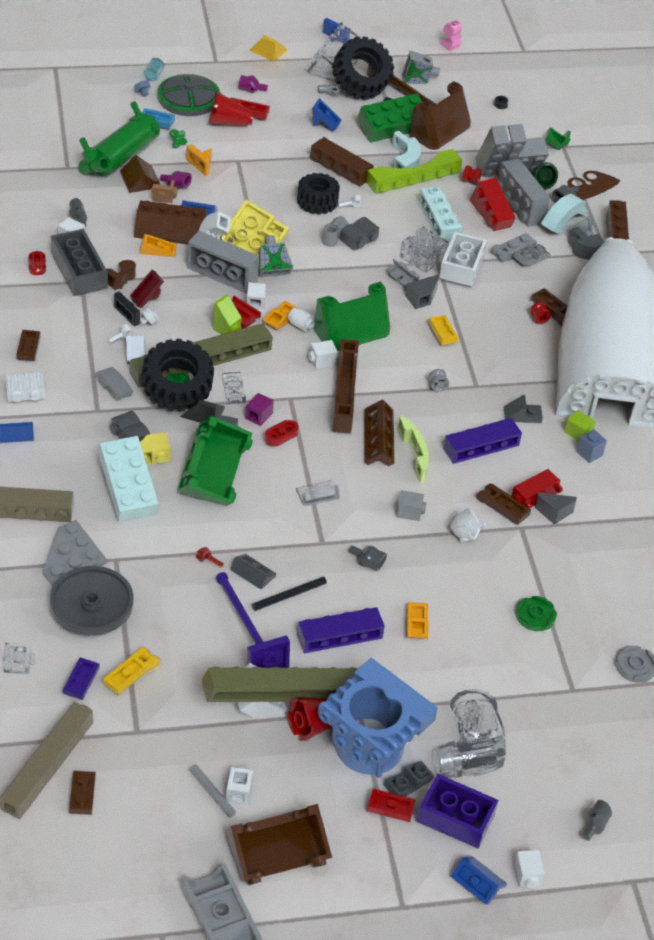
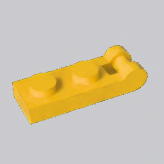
(131, 670)

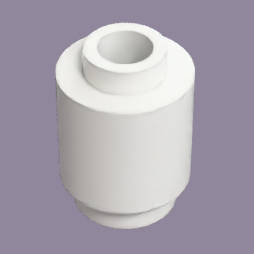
(301, 319)

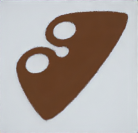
(599, 185)

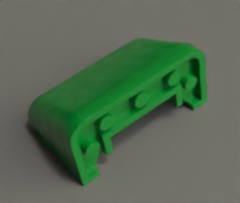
(357, 319)
(214, 461)

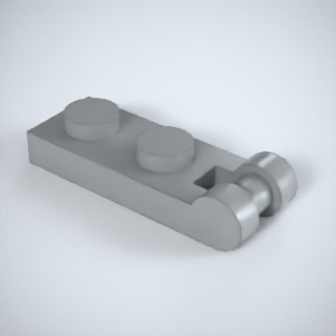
(506, 250)

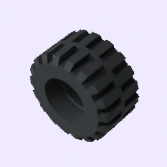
(318, 193)

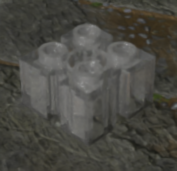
(424, 249)

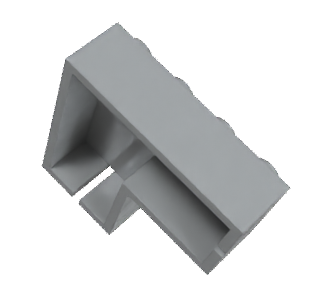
(498, 149)

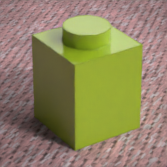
(579, 424)

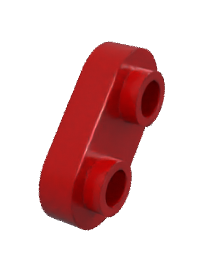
(281, 432)

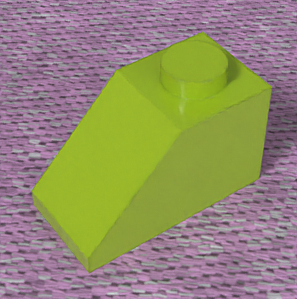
(226, 316)

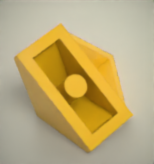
(268, 48)

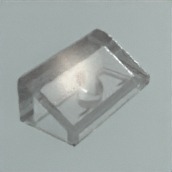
(318, 493)

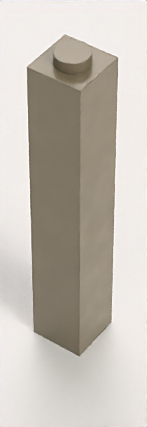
(46, 760)

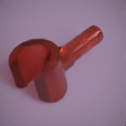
(204, 553)

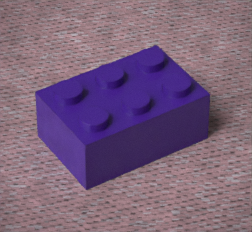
(457, 811)

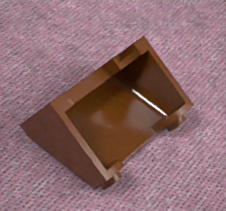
(442, 122)
(279, 844)

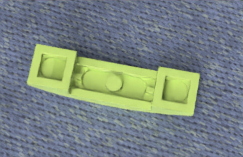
(410, 433)

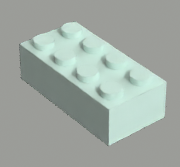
(128, 478)

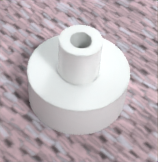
(149, 315)

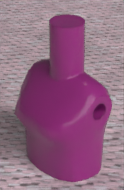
(251, 84)
(181, 179)

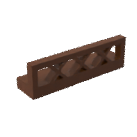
(384, 430)

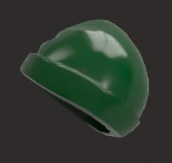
(545, 174)

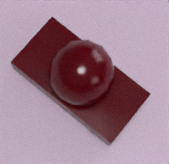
(148, 289)

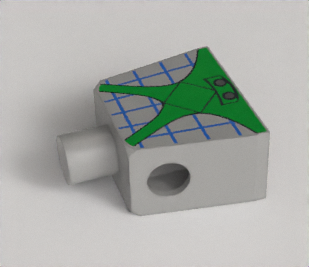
(418, 69)
(273, 258)

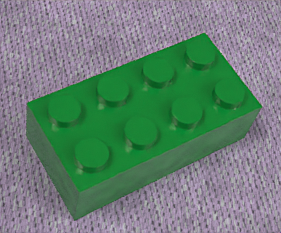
(389, 116)

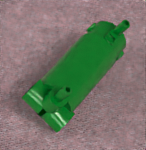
(119, 145)

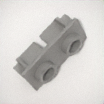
(400, 270)

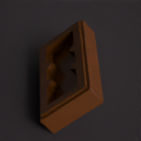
(28, 345)

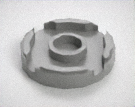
(635, 664)

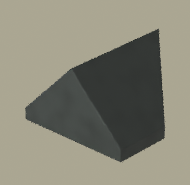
(203, 410)

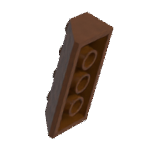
(168, 221)

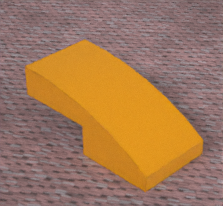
(279, 317)
(417, 620)

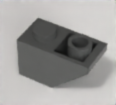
(421, 292)

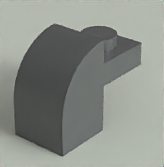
(584, 246)

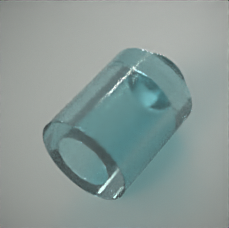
(154, 69)

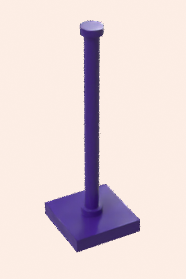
(263, 654)

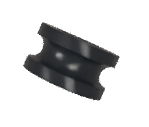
(501, 102)

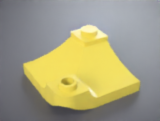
(251, 227)

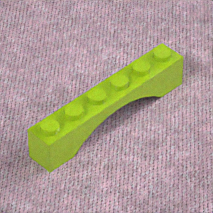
(386, 179)

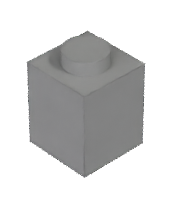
(411, 505)

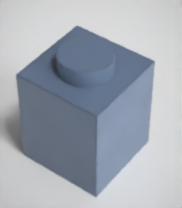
(591, 446)

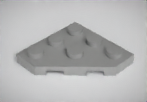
(71, 550)

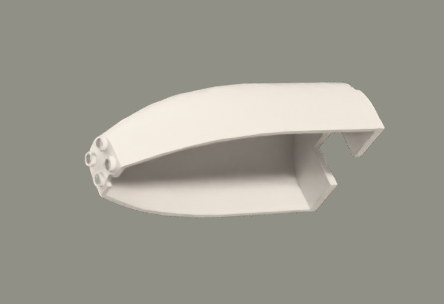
(609, 335)

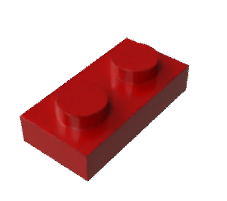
(391, 805)

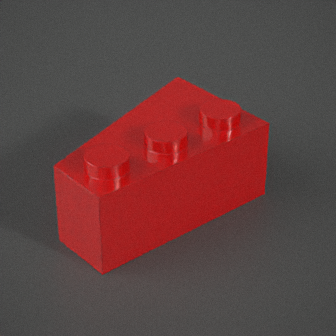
(492, 204)

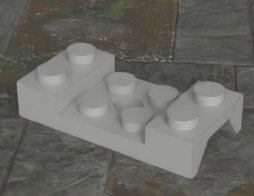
(220, 892)

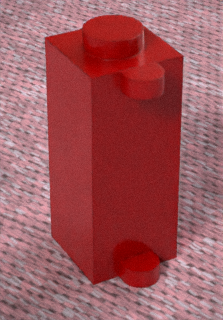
(528, 490)

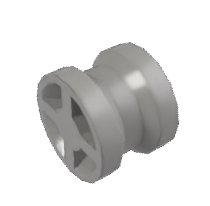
(438, 380)

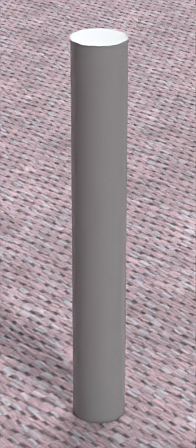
(213, 791)

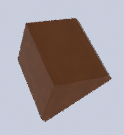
(138, 175)

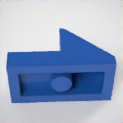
(323, 113)

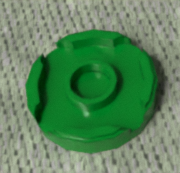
(536, 613)

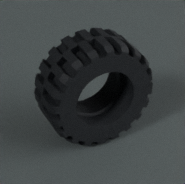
(374, 55)
(182, 355)

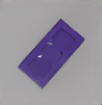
(81, 678)

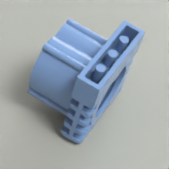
(377, 696)

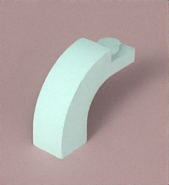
(410, 151)
(563, 211)

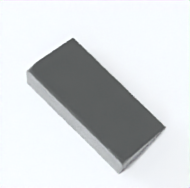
(252, 571)

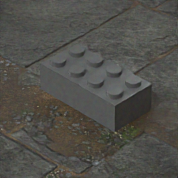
(79, 261)

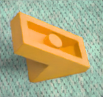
(199, 159)

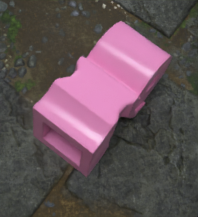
(452, 32)

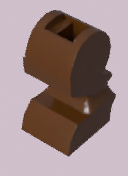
(126, 272)

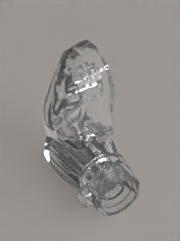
(479, 737)

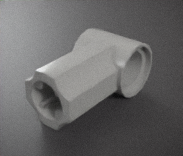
(333, 231)

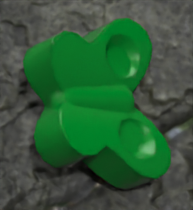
(178, 138)

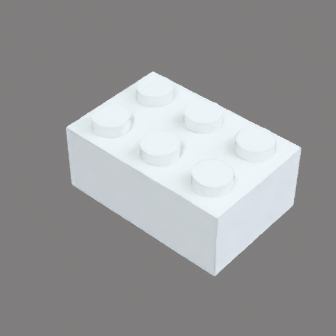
(463, 259)

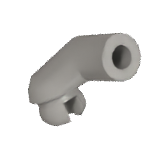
(330, 89)

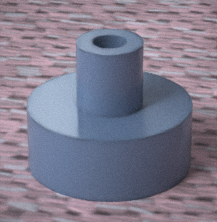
(142, 86)

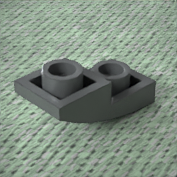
(410, 780)

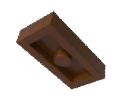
(82, 792)

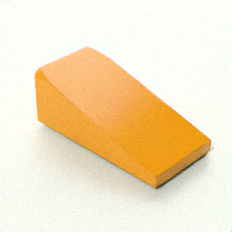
(155, 246)

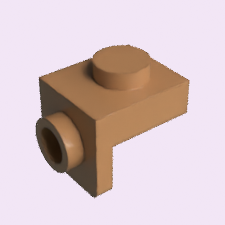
(164, 193)

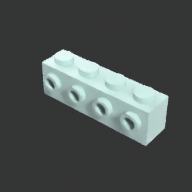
(439, 212)

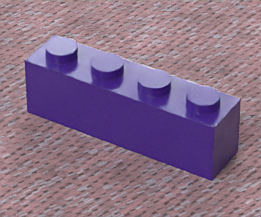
(482, 440)
(340, 630)

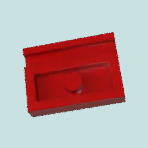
(247, 312)

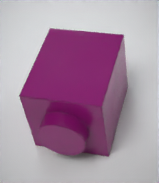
(259, 409)

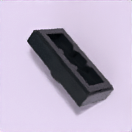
(126, 308)

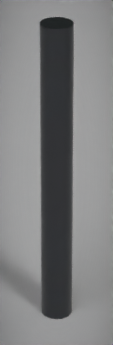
(289, 593)

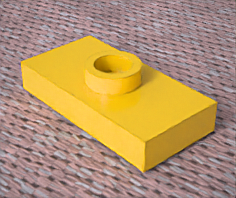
(443, 330)

